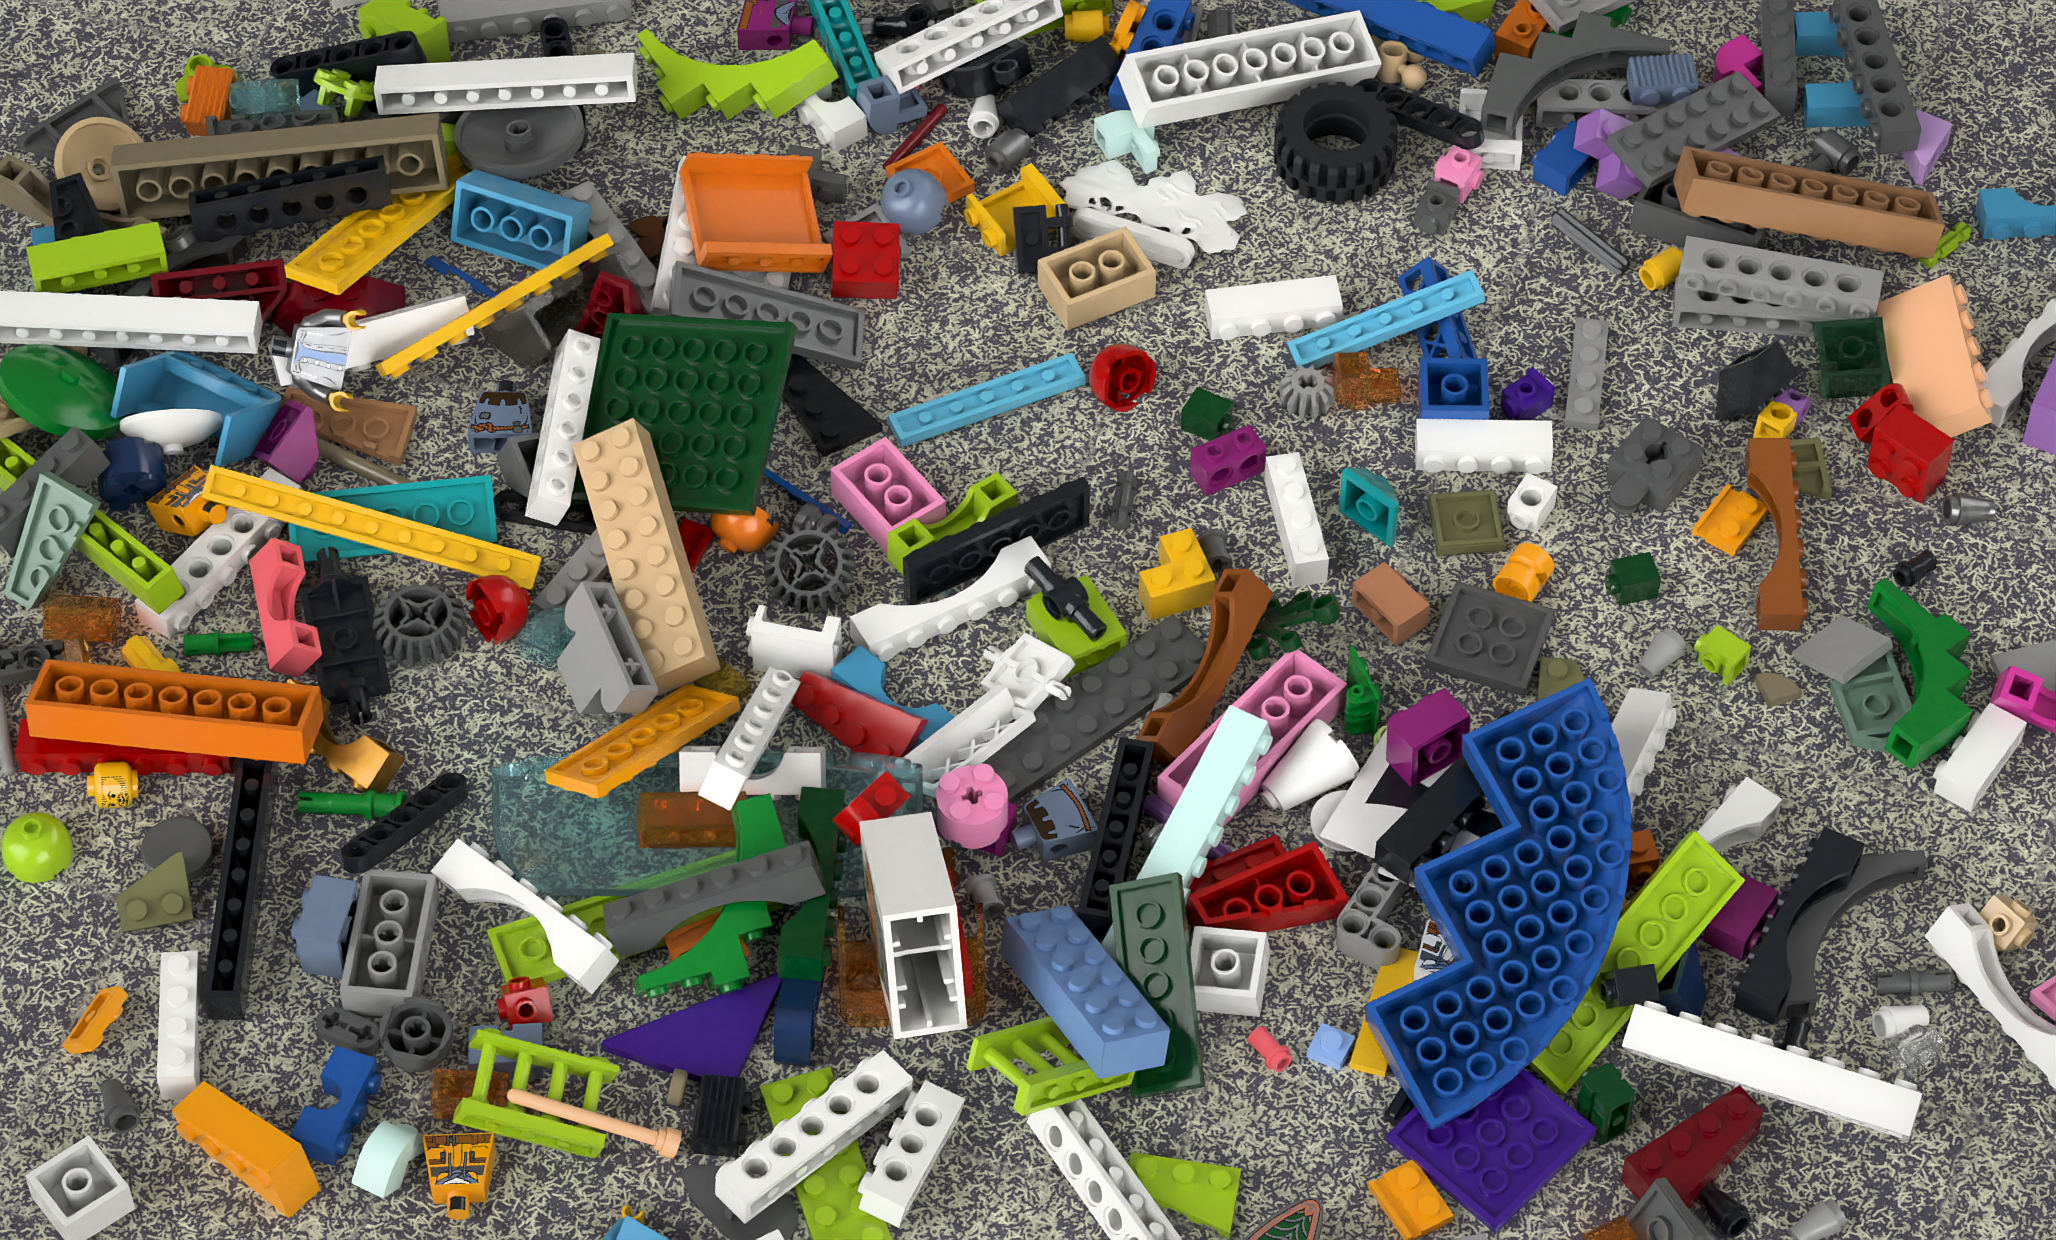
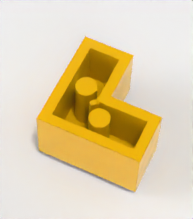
(1182, 579)

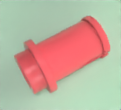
(1276, 1056)

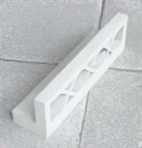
(965, 735)

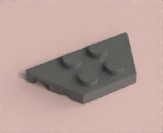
(101, 102)

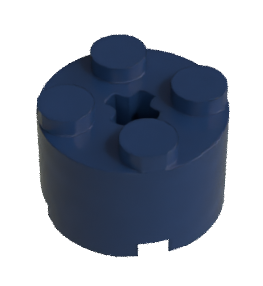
(134, 472)

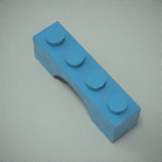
(2006, 214)
(867, 675)

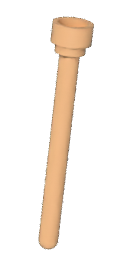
(663, 1140)

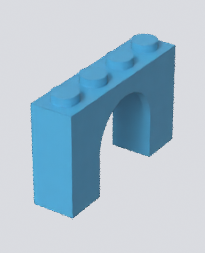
(1825, 102)

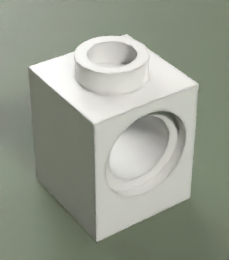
(1531, 503)

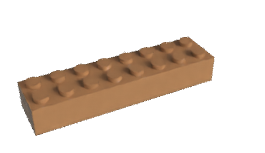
(1808, 202)

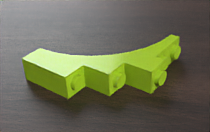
(771, 84)

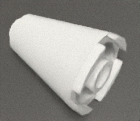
(1309, 768)

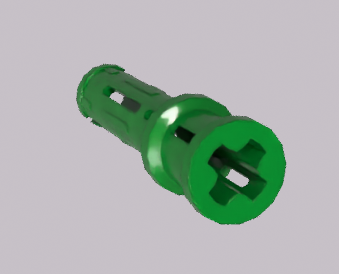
(370, 805)

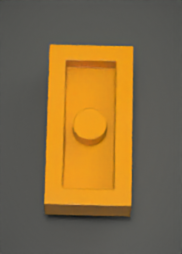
(100, 1013)

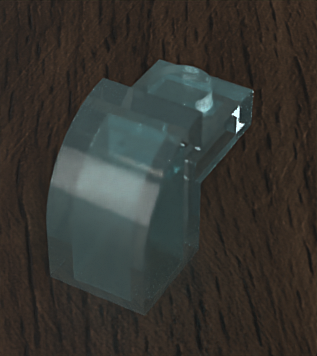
(545, 637)

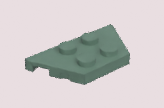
(1872, 703)

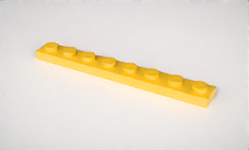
(483, 313)

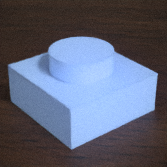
(1330, 1046)

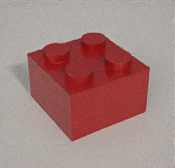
(865, 260)
(1909, 453)

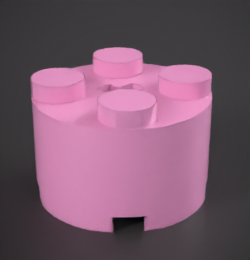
(972, 806)

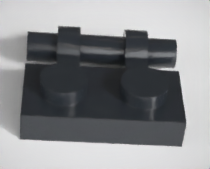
(1032, 234)

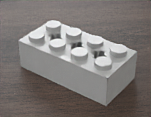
(389, 941)

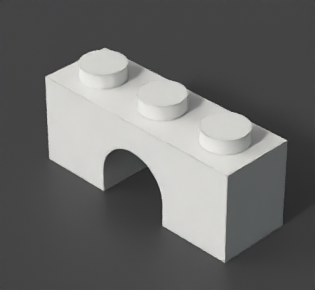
(834, 122)

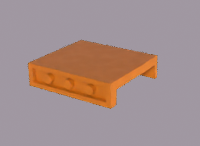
(753, 213)

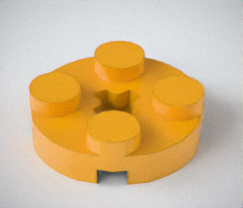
(1127, 28)

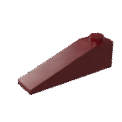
(608, 295)

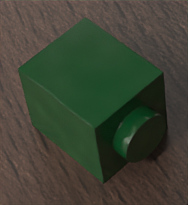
(1207, 415)
(1633, 579)

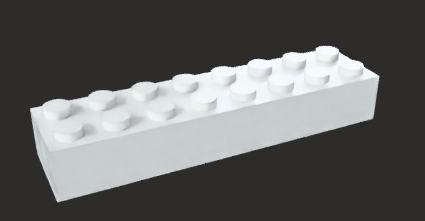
(1246, 68)
(1772, 1071)

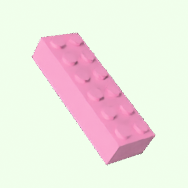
(1288, 698)

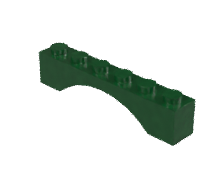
(804, 937)

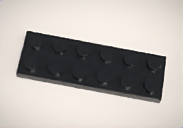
(975, 549)

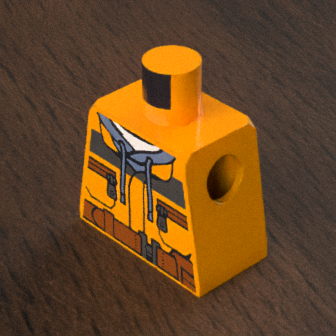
(182, 509)
(459, 1169)

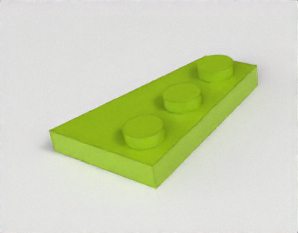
(1191, 1188)

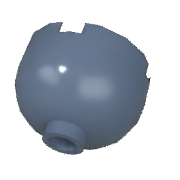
(913, 200)

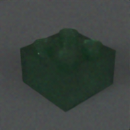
(1851, 357)

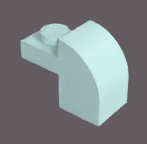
(1119, 134)
(386, 1157)

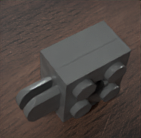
(1651, 467)

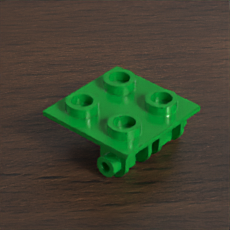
(1362, 698)

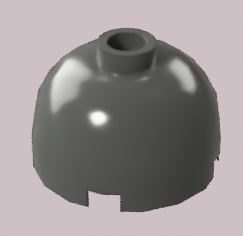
(416, 1034)

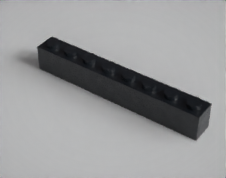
(240, 890)

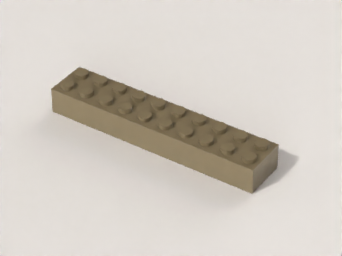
(158, 175)

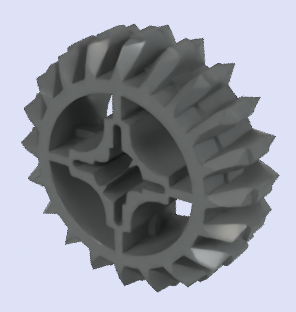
(803, 579)
(417, 634)

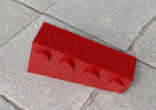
(1271, 896)

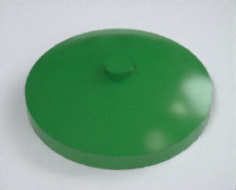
(59, 390)

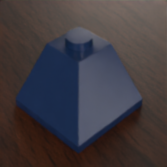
(1683, 985)

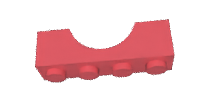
(276, 578)

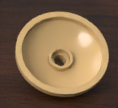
(89, 146)

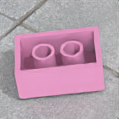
(884, 491)

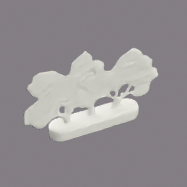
(1161, 203)

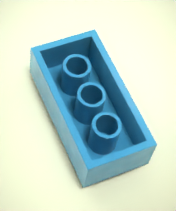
(517, 220)

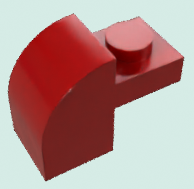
(875, 802)

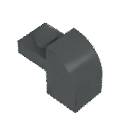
(824, 185)

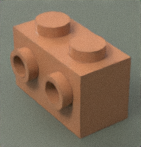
(1390, 603)

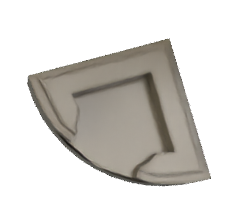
(1777, 688)

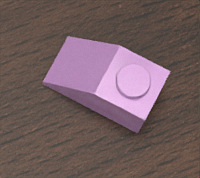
(1932, 142)

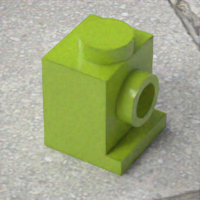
(1722, 653)

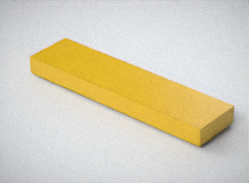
(1367, 1053)

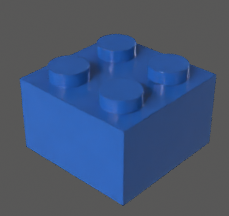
(1453, 388)

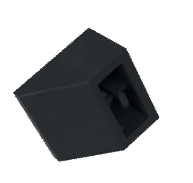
(1752, 380)

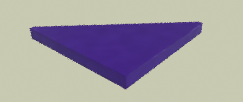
(704, 1037)

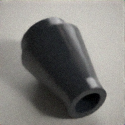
(1726, 1213)

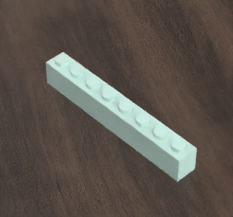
(1206, 802)

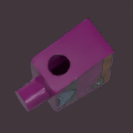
(771, 25)

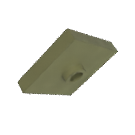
(1466, 522)

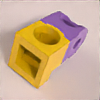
(1782, 415)

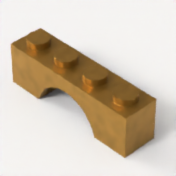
(366, 760)

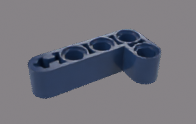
(796, 1020)

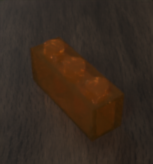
(683, 821)

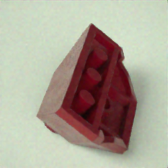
(245, 281)
(366, 293)

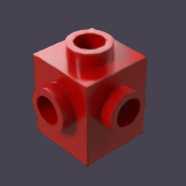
(524, 1001)

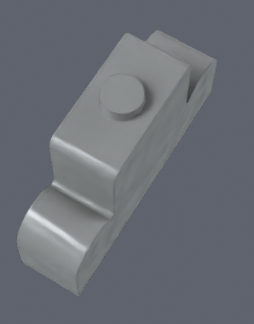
(603, 658)

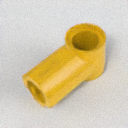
(142, 654)

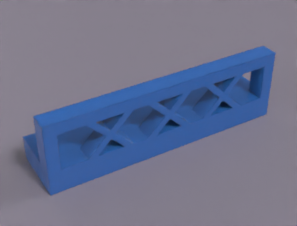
(1452, 328)

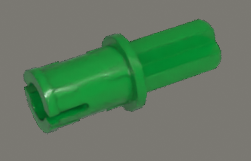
(217, 643)

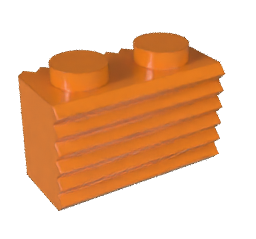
(207, 97)

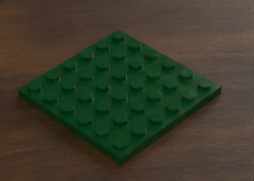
(704, 397)

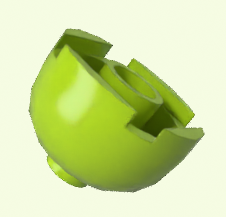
(36, 847)

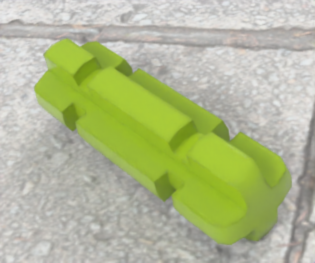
(1948, 243)

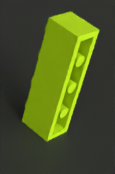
(98, 259)

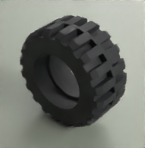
(1333, 173)

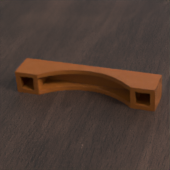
(1770, 476)
(1235, 612)

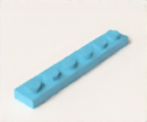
(1388, 320)
(986, 400)

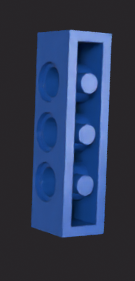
(1149, 36)

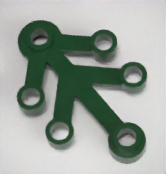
(1322, 609)

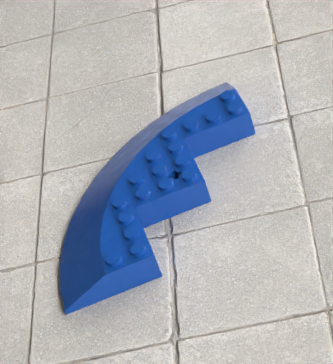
(1531, 908)

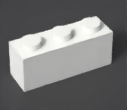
(1978, 756)

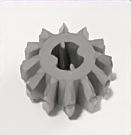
(1307, 391)

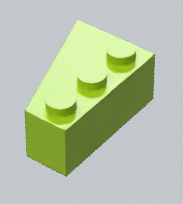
(394, 16)

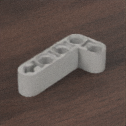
(1370, 922)

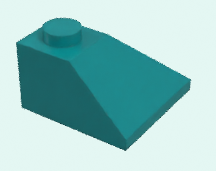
(1369, 503)

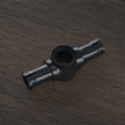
(908, 23)
(1065, 598)

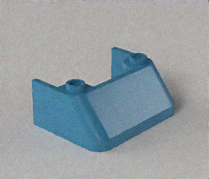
(191, 382)

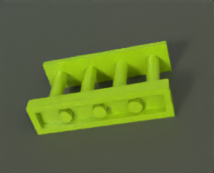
(1049, 1085)
(512, 1119)

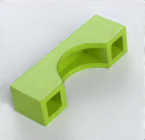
(981, 502)

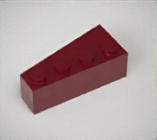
(1696, 1148)

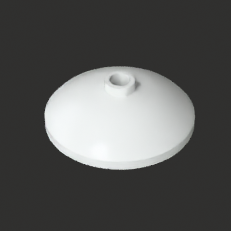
(172, 427)

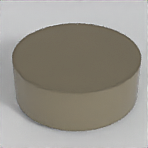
(677, 1087)

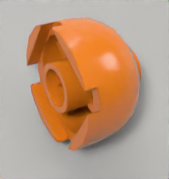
(743, 532)

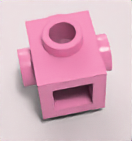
(1460, 170)

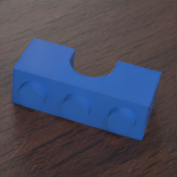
(328, 1131)

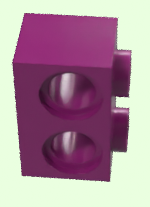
(1228, 460)

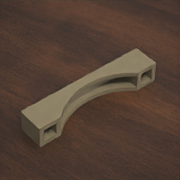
(28, 192)

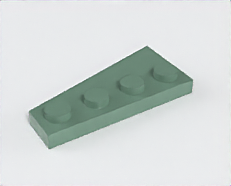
(50, 533)

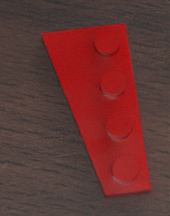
(857, 717)

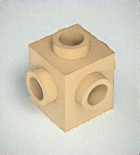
(2009, 922)

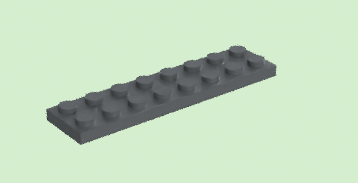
(1099, 705)

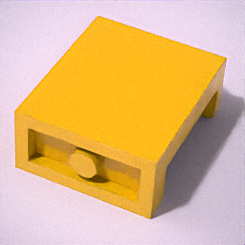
(995, 213)

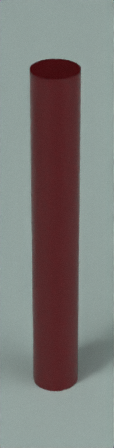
(918, 134)

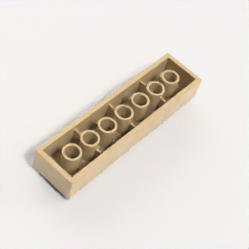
(646, 554)

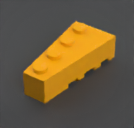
(248, 1147)

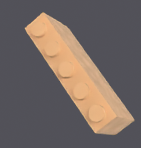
(1937, 355)

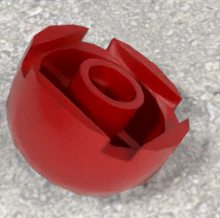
(1120, 370)
(498, 606)

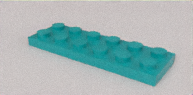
(448, 504)

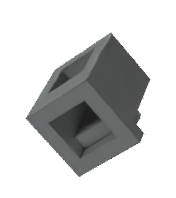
(1436, 208)

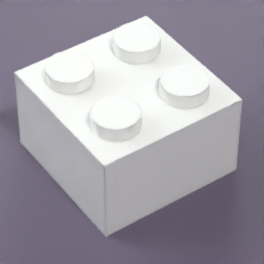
(1229, 970)
(80, 1191)

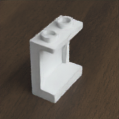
(1497, 150)
(793, 647)

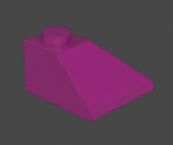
(290, 443)

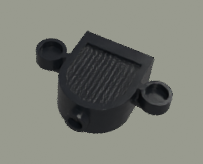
(989, 71)

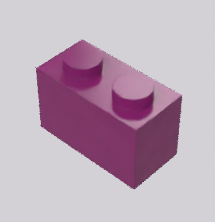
(1742, 918)

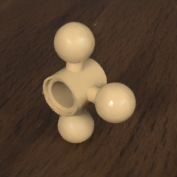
(1394, 68)

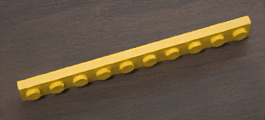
(369, 526)

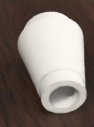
(983, 117)
(1895, 1019)

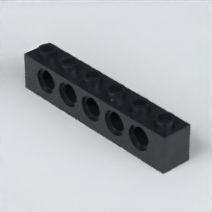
(302, 186)
(1116, 832)

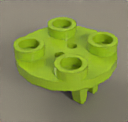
(340, 82)

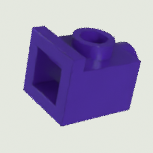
(1527, 396)

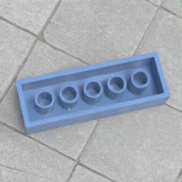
(1084, 992)

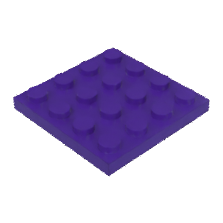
(1498, 1150)

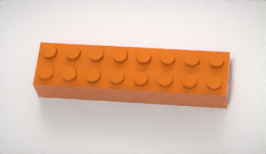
(174, 711)

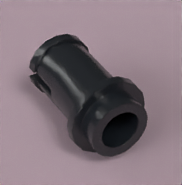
(1914, 568)
(1796, 1033)

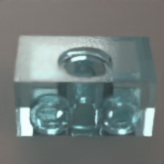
(264, 96)

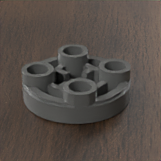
(176, 836)

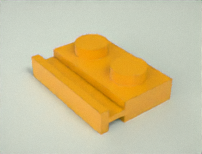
(1730, 520)
(1410, 1201)

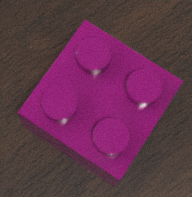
(1426, 736)

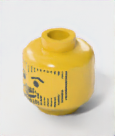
(113, 784)

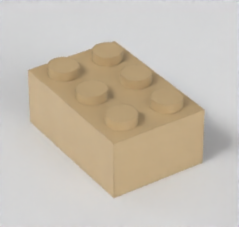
(1096, 278)

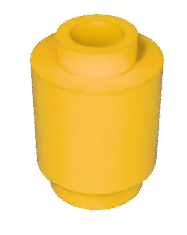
(1085, 25)
(1661, 269)

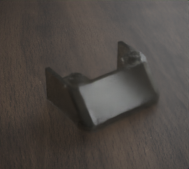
(542, 321)

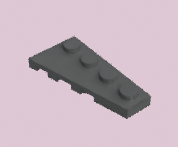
(270, 121)

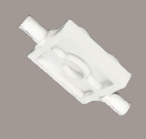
(1029, 671)

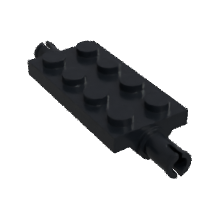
(351, 657)

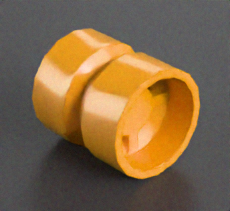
(1524, 573)

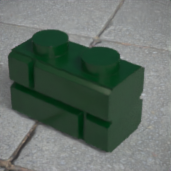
(1605, 1102)

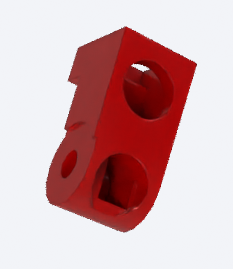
(1876, 409)

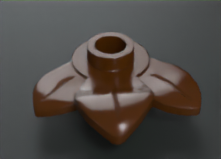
(651, 233)

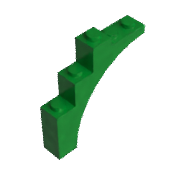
(1939, 678)
(719, 952)

